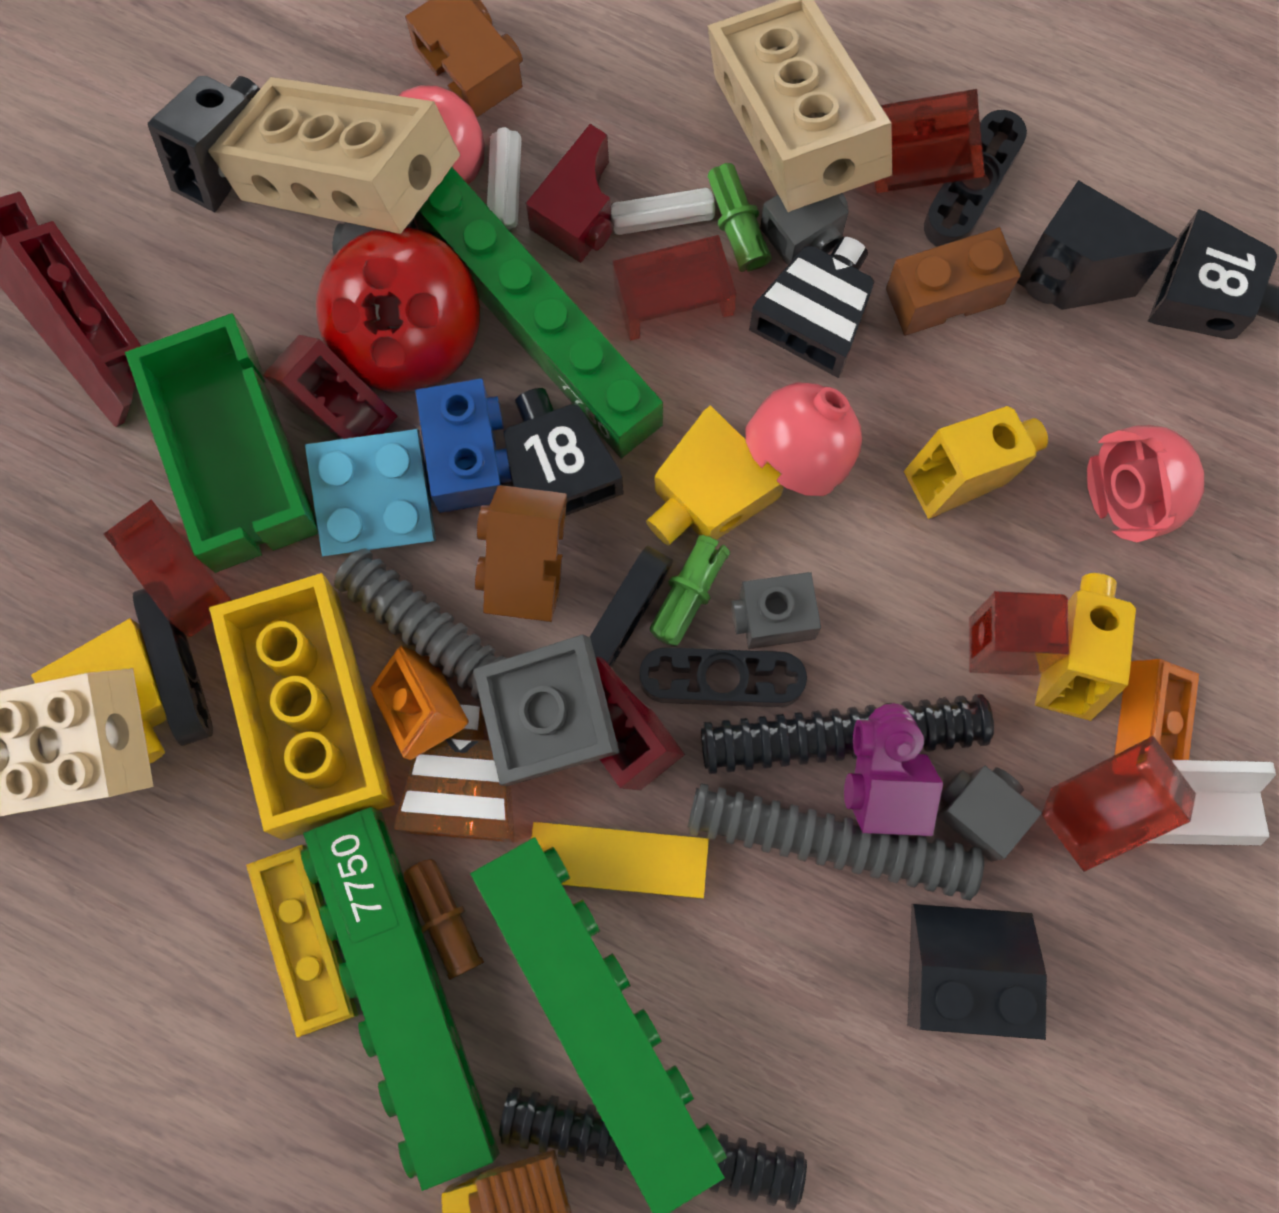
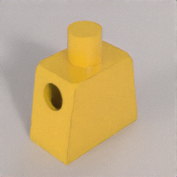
(973, 458)
(711, 482)
(117, 650)
(1098, 652)

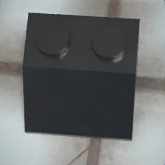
(1093, 252)
(976, 972)

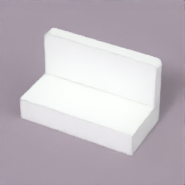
(1226, 803)

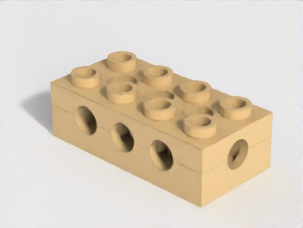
(801, 101)
(336, 153)
(87, 736)

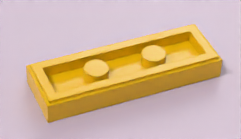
(628, 859)
(299, 944)

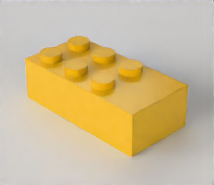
(300, 706)

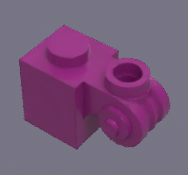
(892, 783)

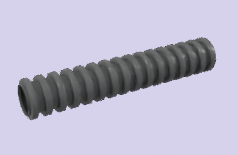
(414, 618)
(837, 842)

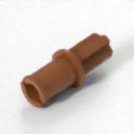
(442, 918)

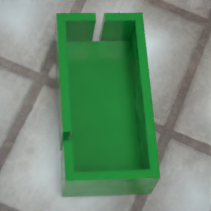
(221, 443)

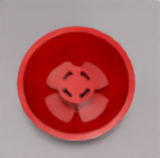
(432, 304)

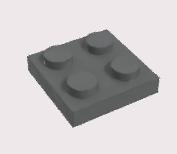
(545, 711)

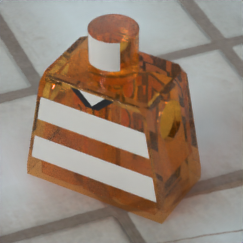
(457, 789)

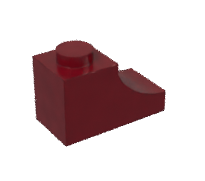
(569, 203)
(328, 390)
(642, 739)

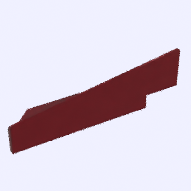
(66, 307)

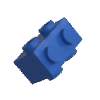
(461, 444)

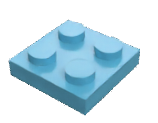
(370, 492)

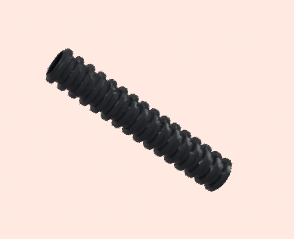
(833, 733)
(585, 1134)

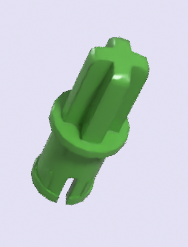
(738, 219)
(689, 590)

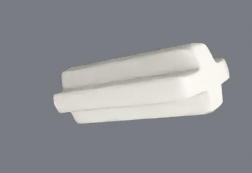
(504, 176)
(662, 211)

